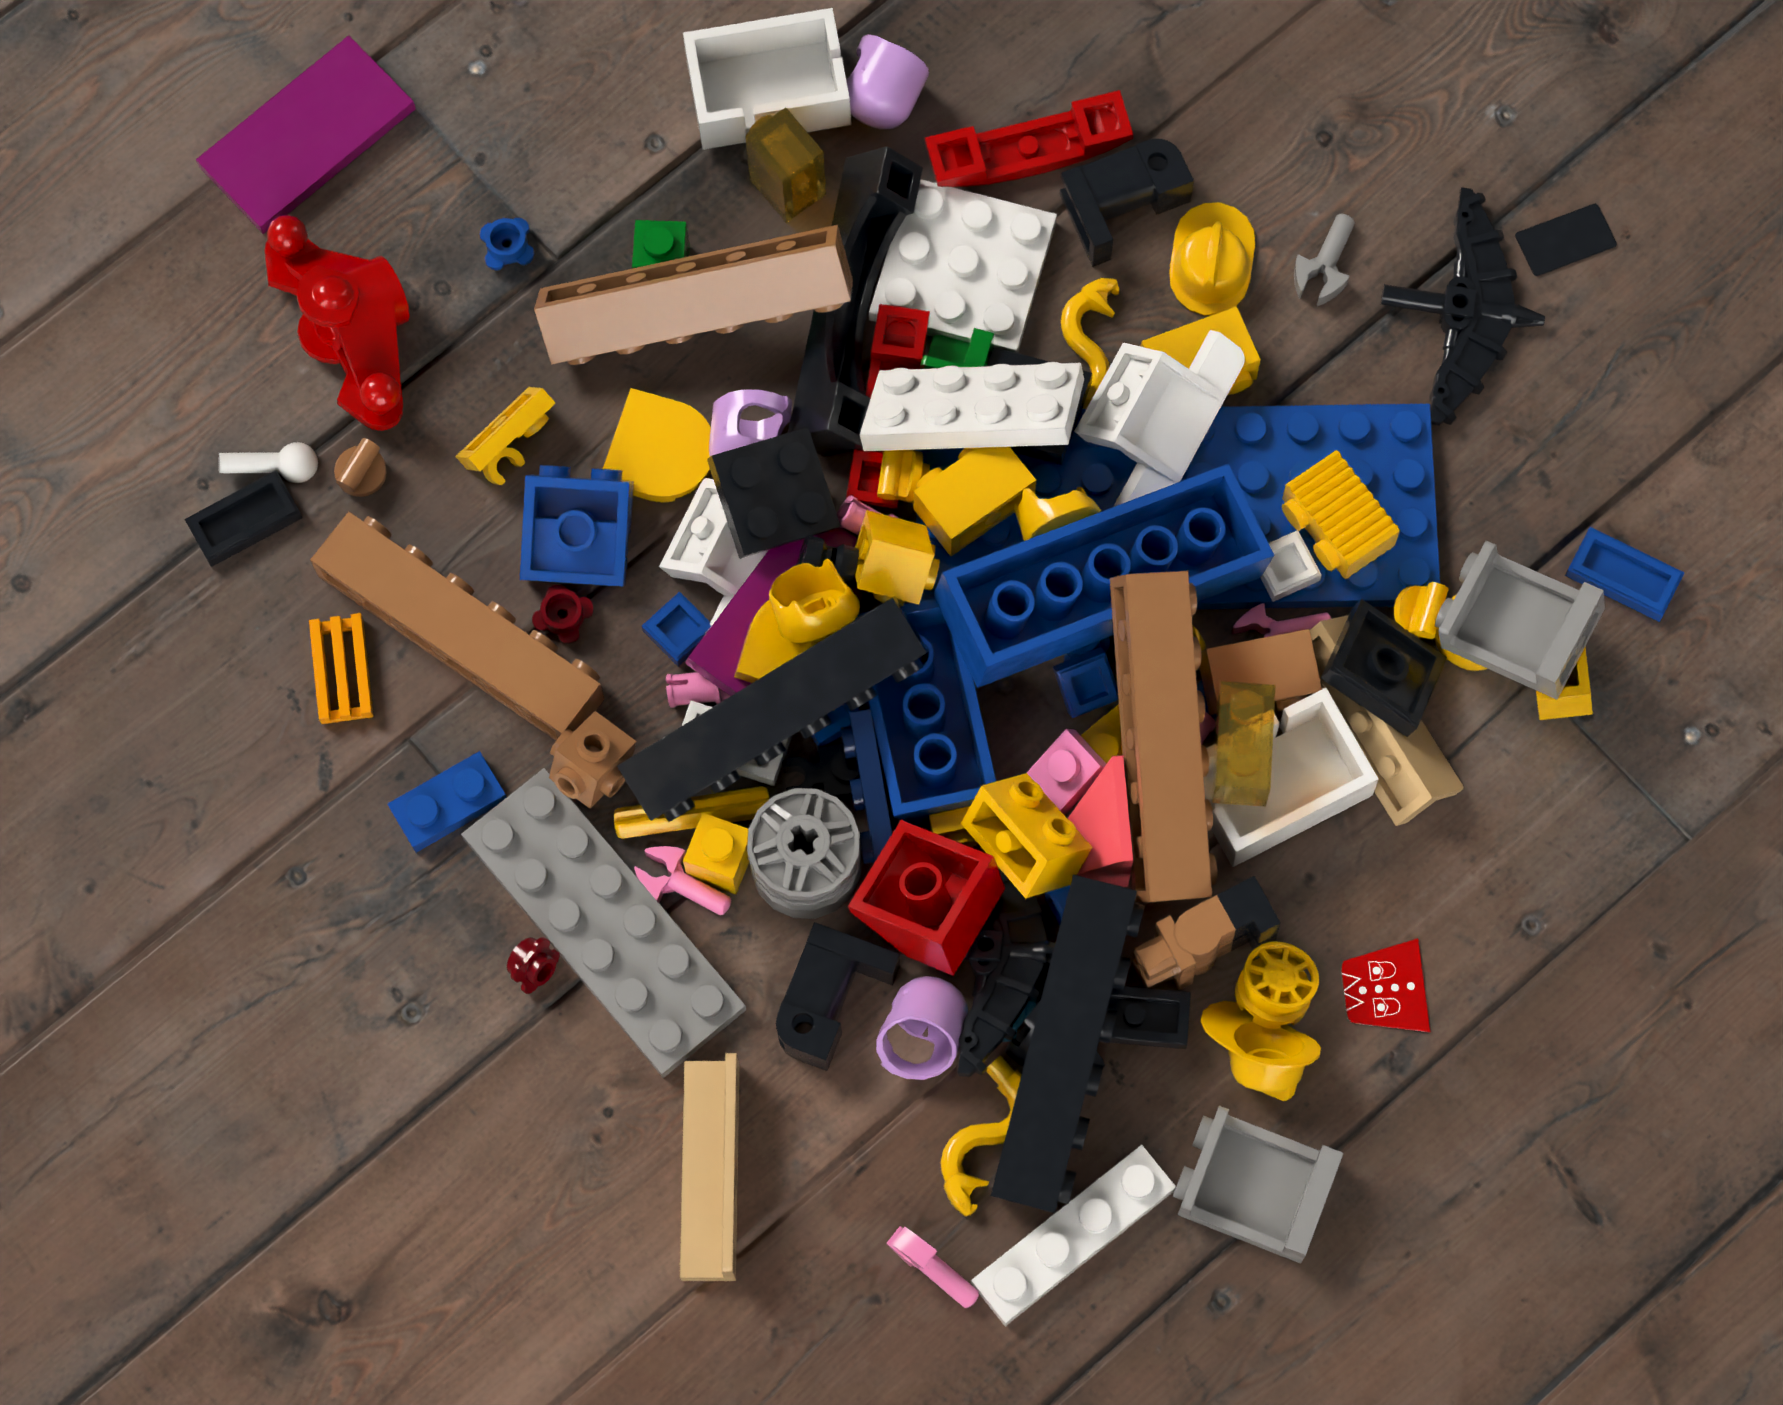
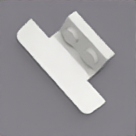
(1160, 409)
(706, 550)

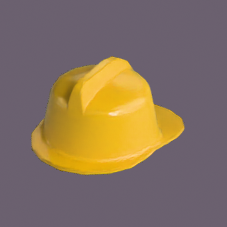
(1212, 258)
(1258, 1055)

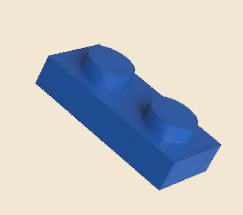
(447, 801)

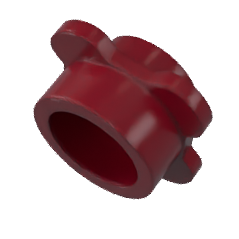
(560, 599)
(532, 963)

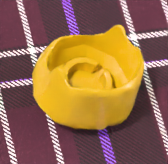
(1044, 515)
(812, 602)

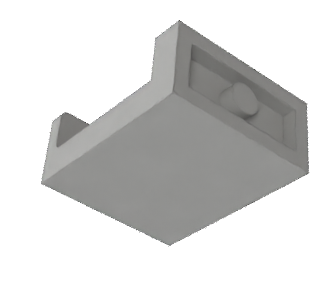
(1519, 621)
(1257, 1185)

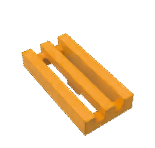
(336, 627)

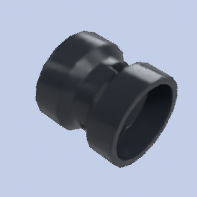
(844, 557)

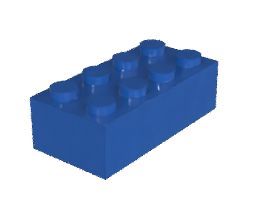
(930, 728)

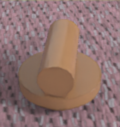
(361, 469)

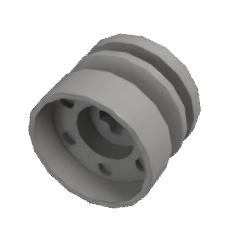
(787, 877)

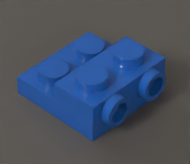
(576, 527)

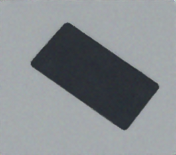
(1565, 239)

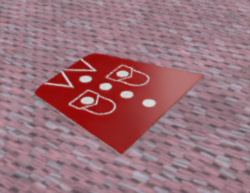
(1387, 988)

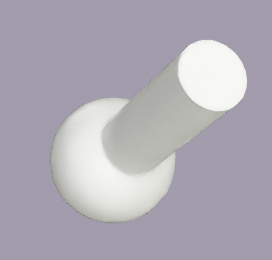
(294, 462)

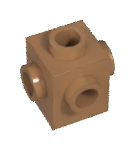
(588, 760)

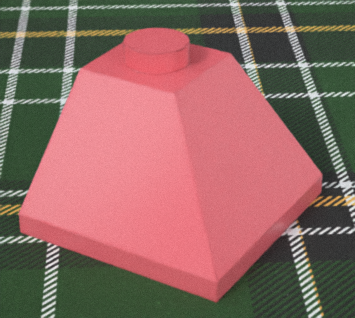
(1105, 824)

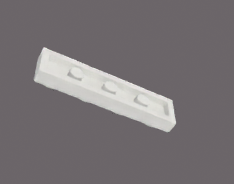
(1073, 1235)

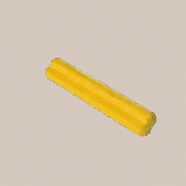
(729, 806)

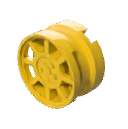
(1276, 985)

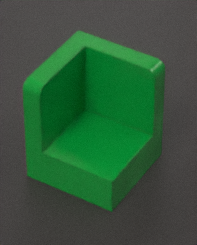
(955, 352)

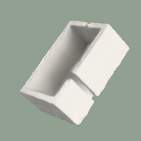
(763, 68)
(1313, 777)

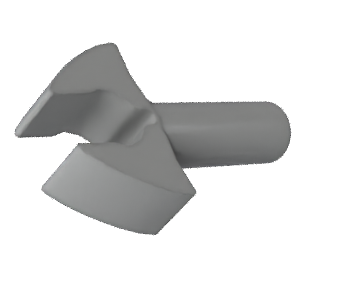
(1326, 262)

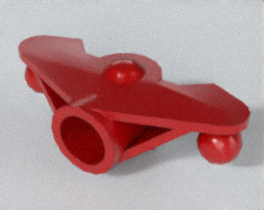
(346, 317)

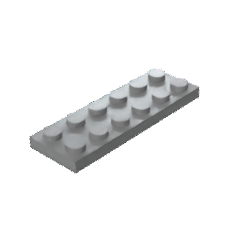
(604, 923)

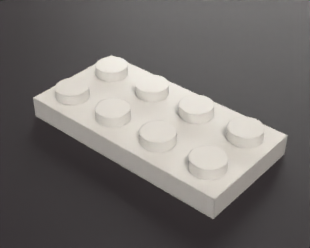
(972, 407)

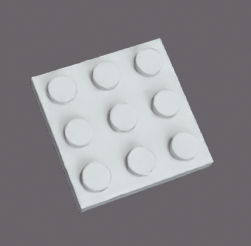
(967, 264)

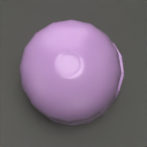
(885, 83)
(732, 432)
(921, 1005)

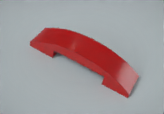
(1032, 146)
(897, 343)

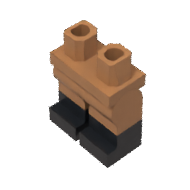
(1205, 934)

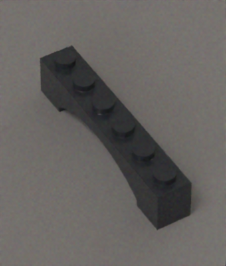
(870, 207)

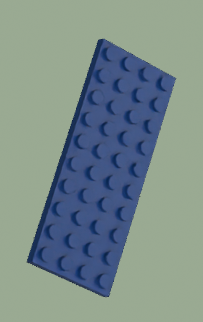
(1266, 450)

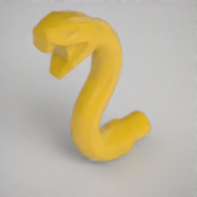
(1094, 298)
(957, 1183)

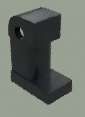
(1122, 183)
(821, 988)

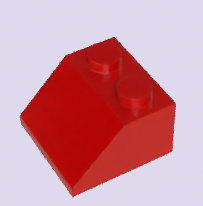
(928, 896)

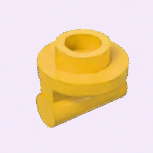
(900, 474)
(1418, 608)

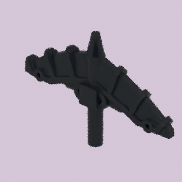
(1473, 310)
(1006, 968)

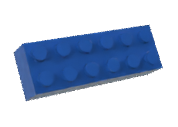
(1056, 587)

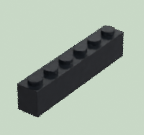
(774, 708)
(1064, 1044)

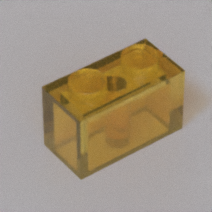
(785, 164)
(1243, 743)

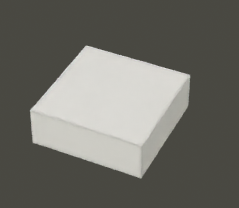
(1290, 567)

